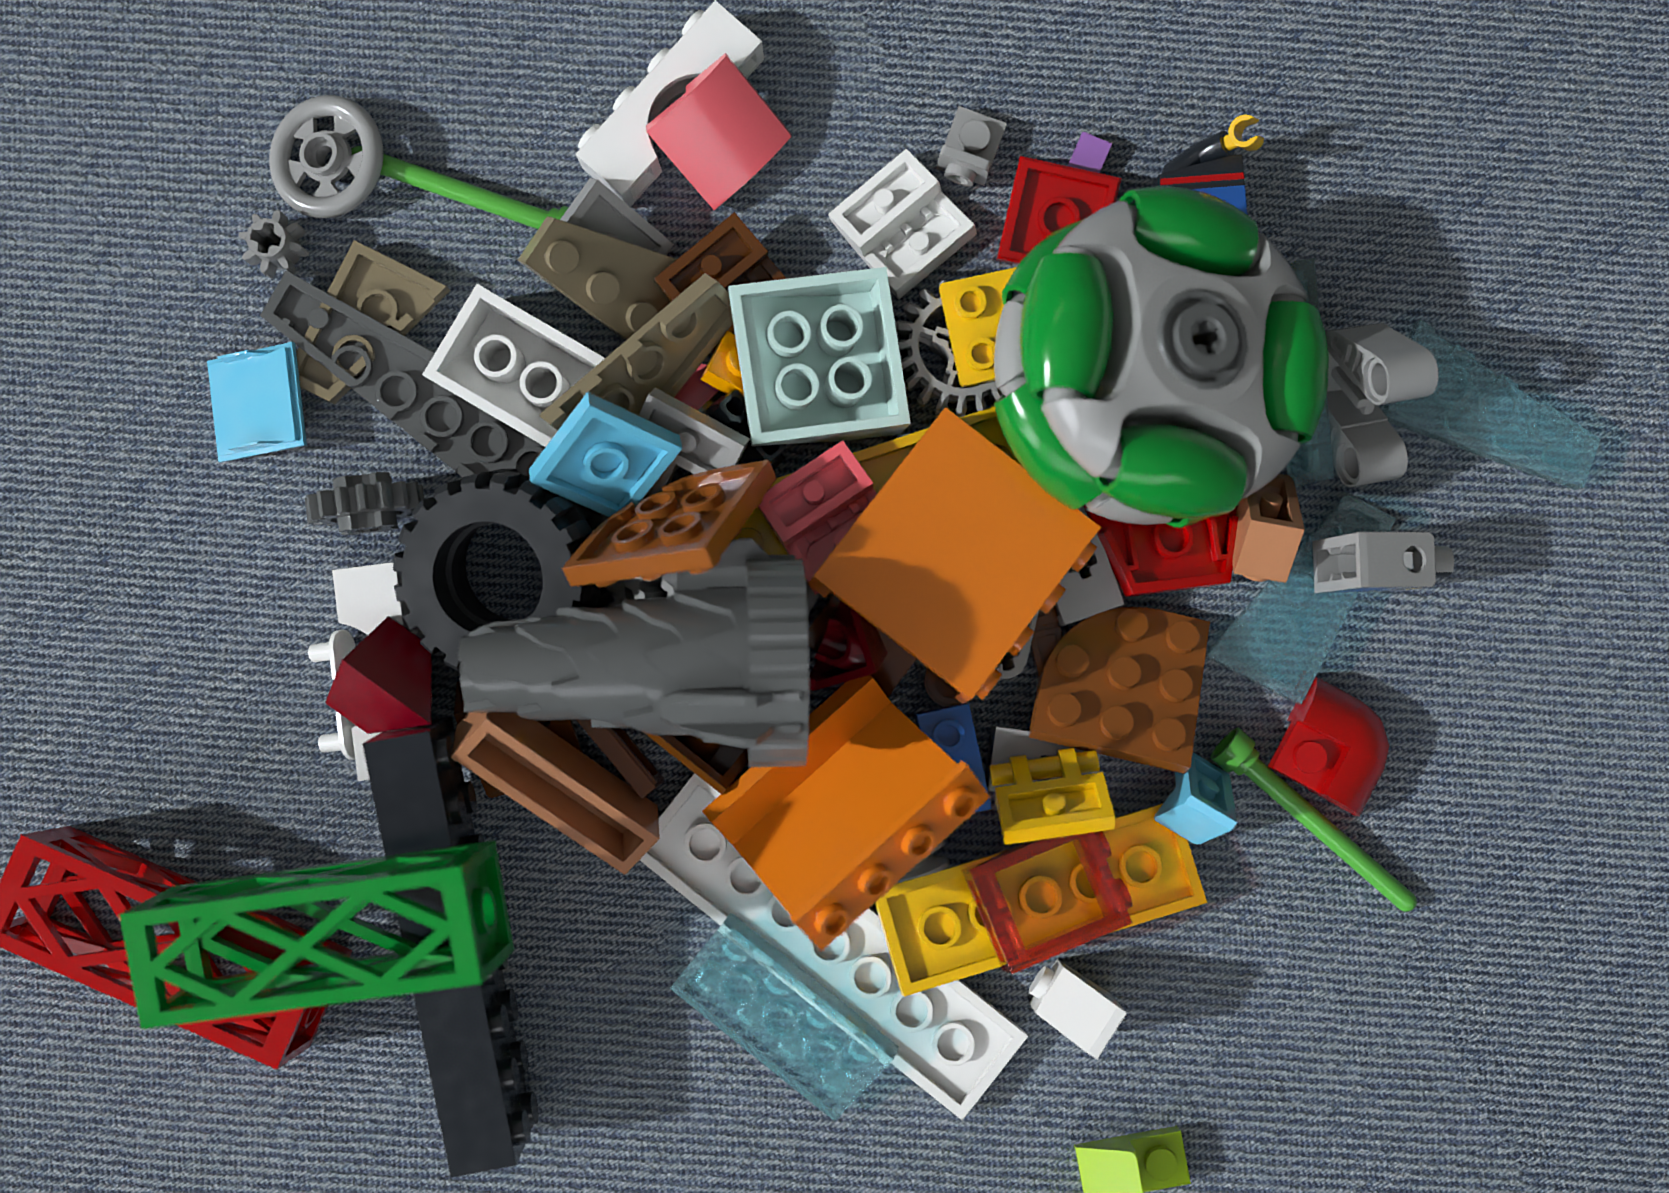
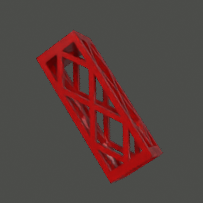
(52, 943)

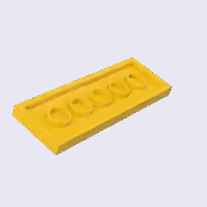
(939, 934)

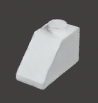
(1076, 1007)

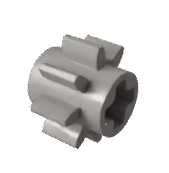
(270, 231)

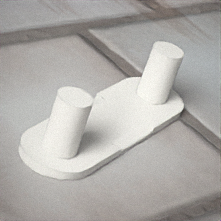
(335, 650)

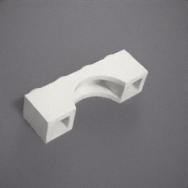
(621, 149)
(363, 601)

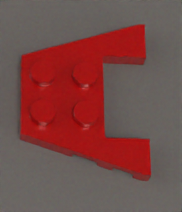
(1169, 557)

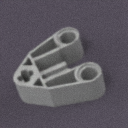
(1366, 370)

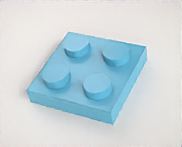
(604, 456)

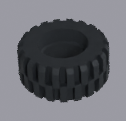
(438, 543)

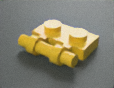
(1053, 806)

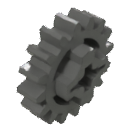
(363, 503)

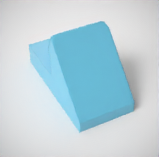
(1200, 803)

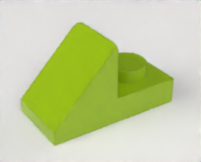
(1133, 1162)

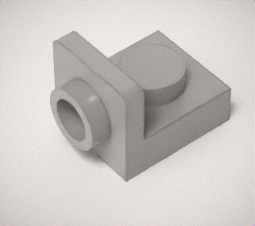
(970, 147)

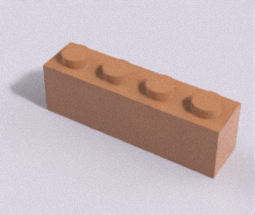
(558, 785)

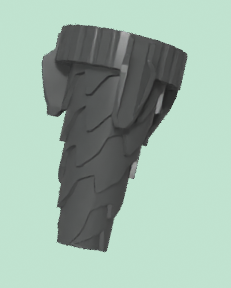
(706, 663)

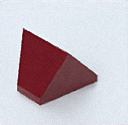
(847, 651)
(384, 681)

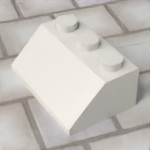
(508, 363)

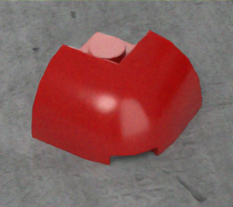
(1333, 747)

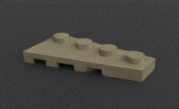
(657, 355)

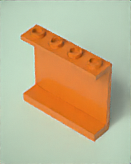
(958, 556)
(851, 818)

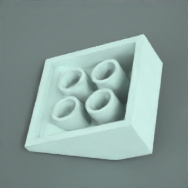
(819, 358)

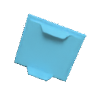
(256, 402)

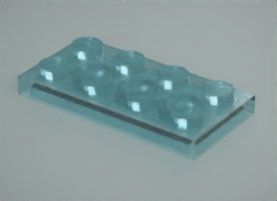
(784, 1017)

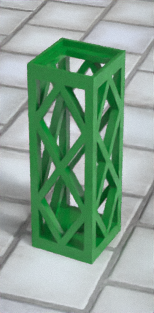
(473, 920)

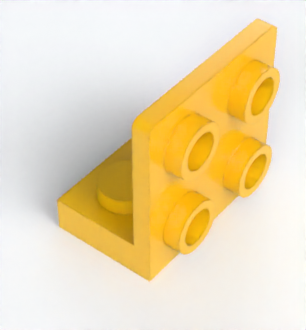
(972, 317)

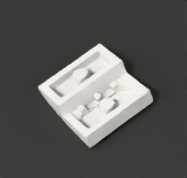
(903, 223)

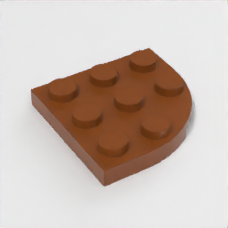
(672, 529)
(1125, 687)

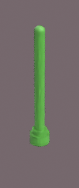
(465, 192)
(1238, 754)

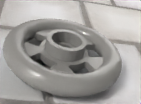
(302, 125)

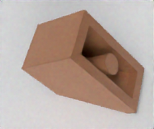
(1268, 532)

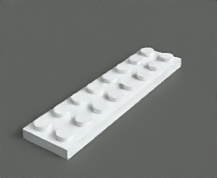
(945, 1035)

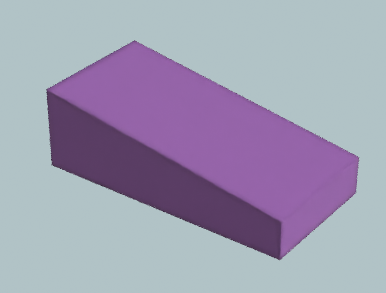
(1090, 153)

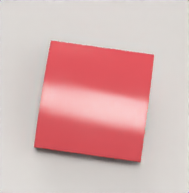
(719, 132)
(818, 506)

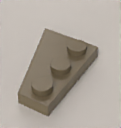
(599, 274)
(379, 290)

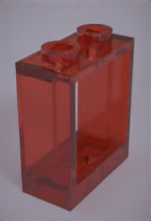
(997, 919)

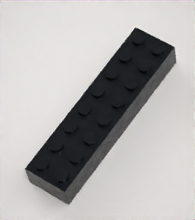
(464, 1029)

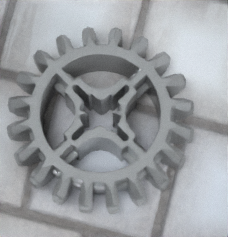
(938, 341)

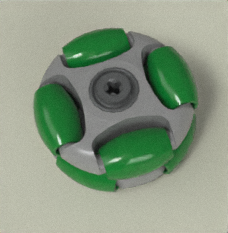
(1158, 360)

